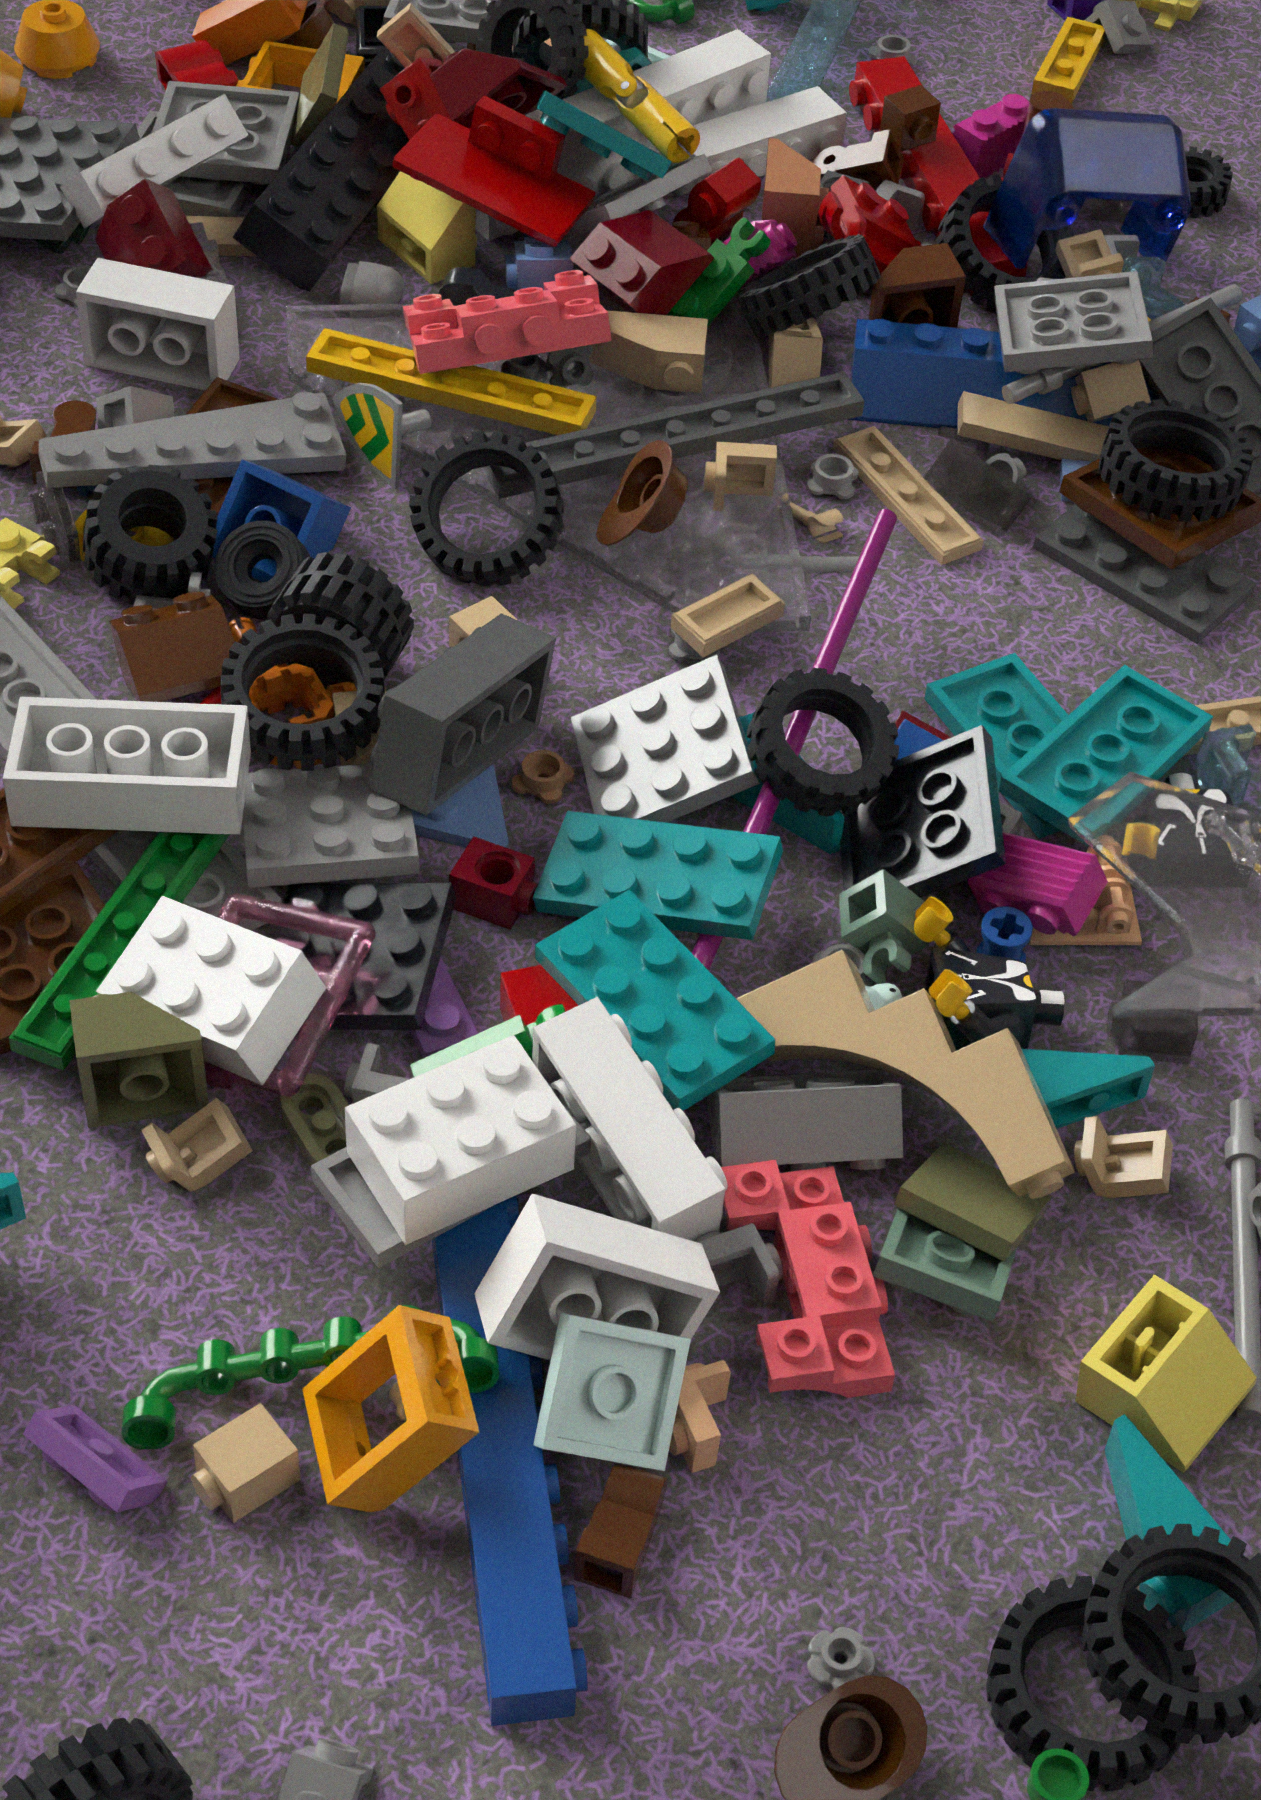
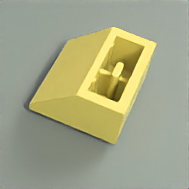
(426, 228)
(1167, 1372)

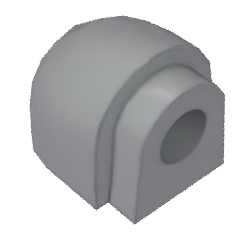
(371, 284)

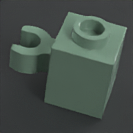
(880, 922)

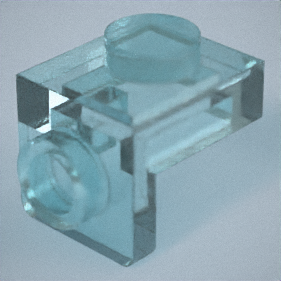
(1150, 274)
(1224, 759)

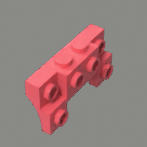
(508, 327)
(828, 1279)

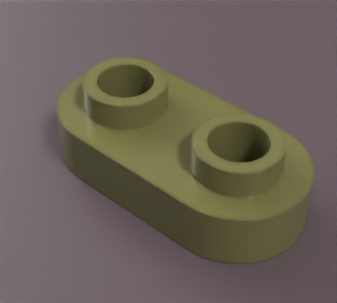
(323, 1131)

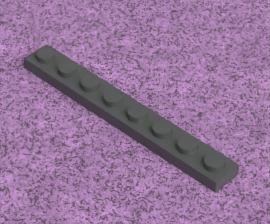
(689, 430)

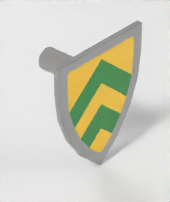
(376, 426)

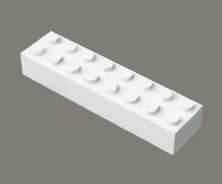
(697, 82)

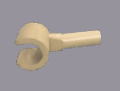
(819, 523)

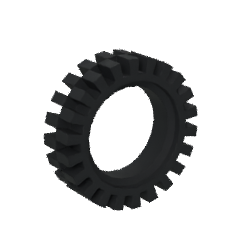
(608, 18)
(109, 1764)

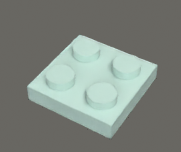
(612, 1392)

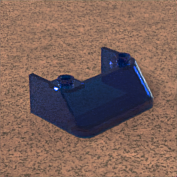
(1093, 156)

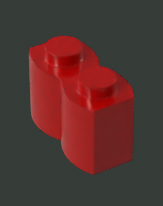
(193, 64)
(721, 199)

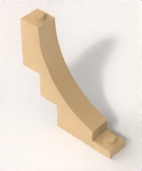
(830, 1016)

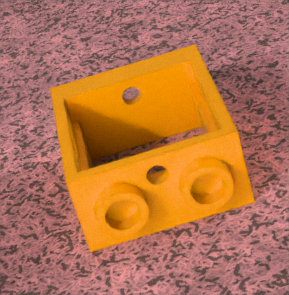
(288, 63)
(439, 1418)

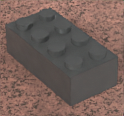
(461, 713)

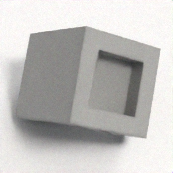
(132, 406)

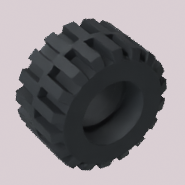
(152, 501)
(354, 597)

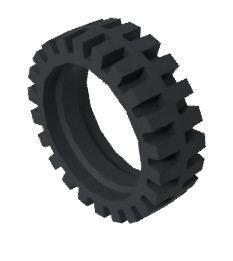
(979, 273)
(808, 285)
(455, 463)
(1165, 488)
(306, 643)
(1135, 1686)
(1026, 1725)

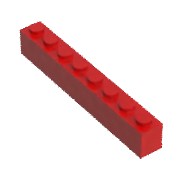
(933, 168)

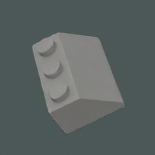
(808, 1119)

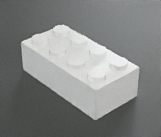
(128, 765)
(640, 1146)

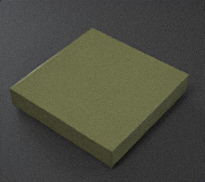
(320, 84)
(970, 1202)

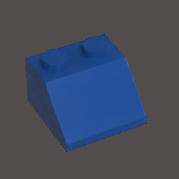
(270, 496)

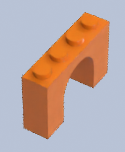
(244, 25)

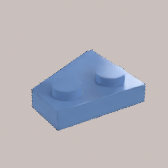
(468, 813)

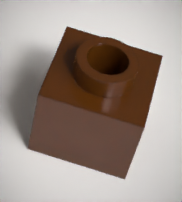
(911, 117)

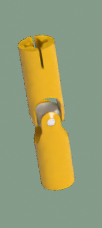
(638, 100)

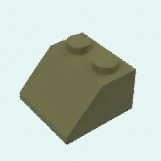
(136, 1060)

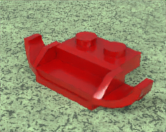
(869, 215)

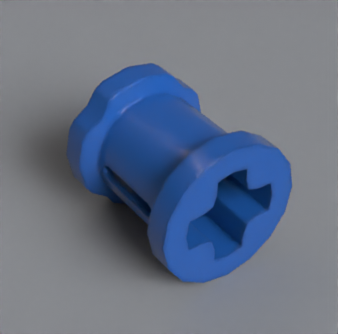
(1005, 933)

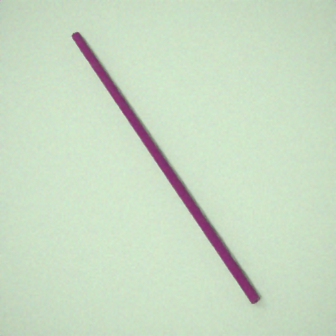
(827, 658)

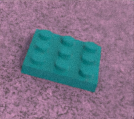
(601, 137)

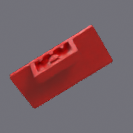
(500, 168)

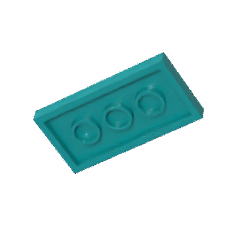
(1008, 705)
(1115, 731)
(682, 873)
(663, 994)

